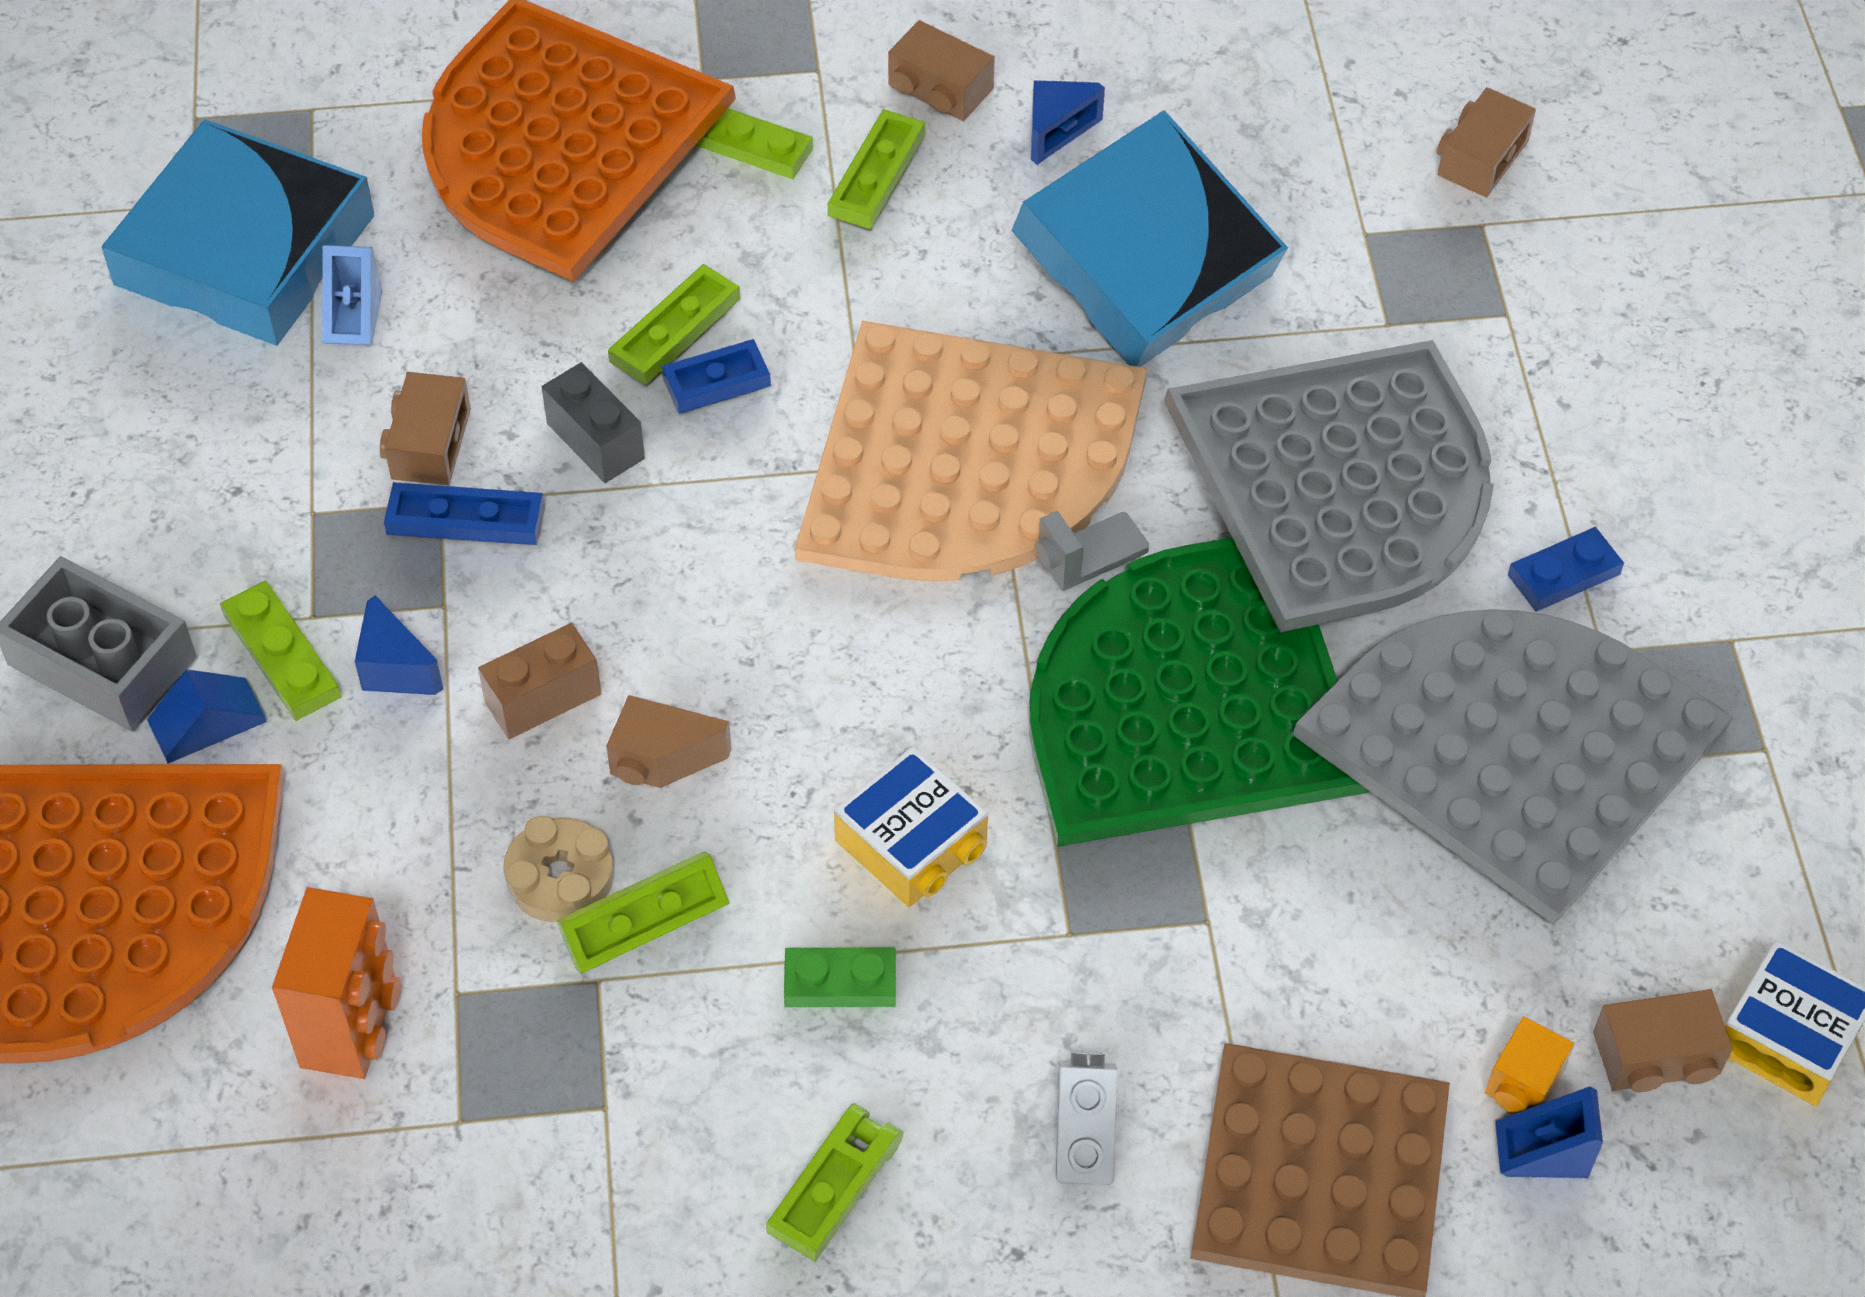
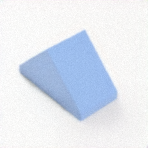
(349, 294)

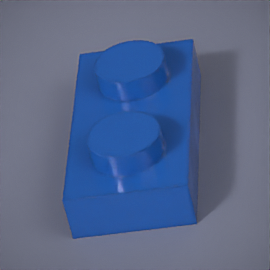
(716, 376)
(1565, 569)

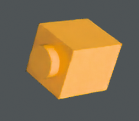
(1528, 1067)

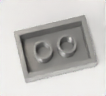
(95, 643)

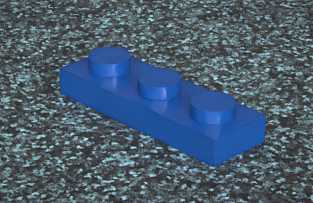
(464, 513)

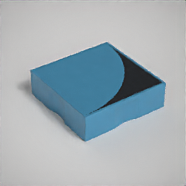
(237, 230)
(1148, 238)

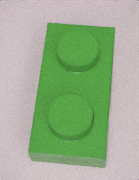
(840, 977)

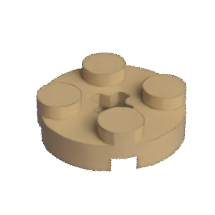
(550, 841)

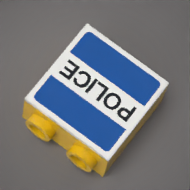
(911, 827)
(1796, 1022)

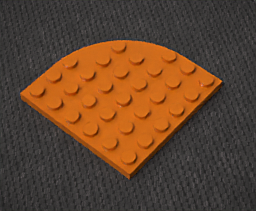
(559, 133)
(124, 894)

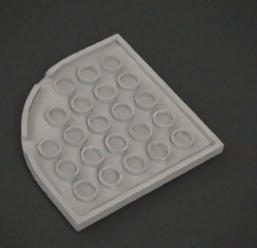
(1342, 477)
(1515, 743)

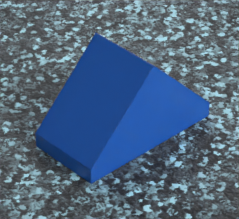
(1062, 114)
(392, 657)
(202, 712)
(1552, 1138)

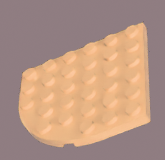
(960, 450)

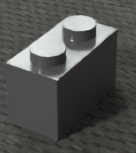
(593, 422)

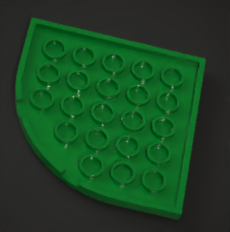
(1176, 701)

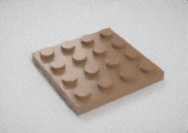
(1322, 1172)

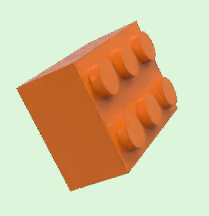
(336, 983)

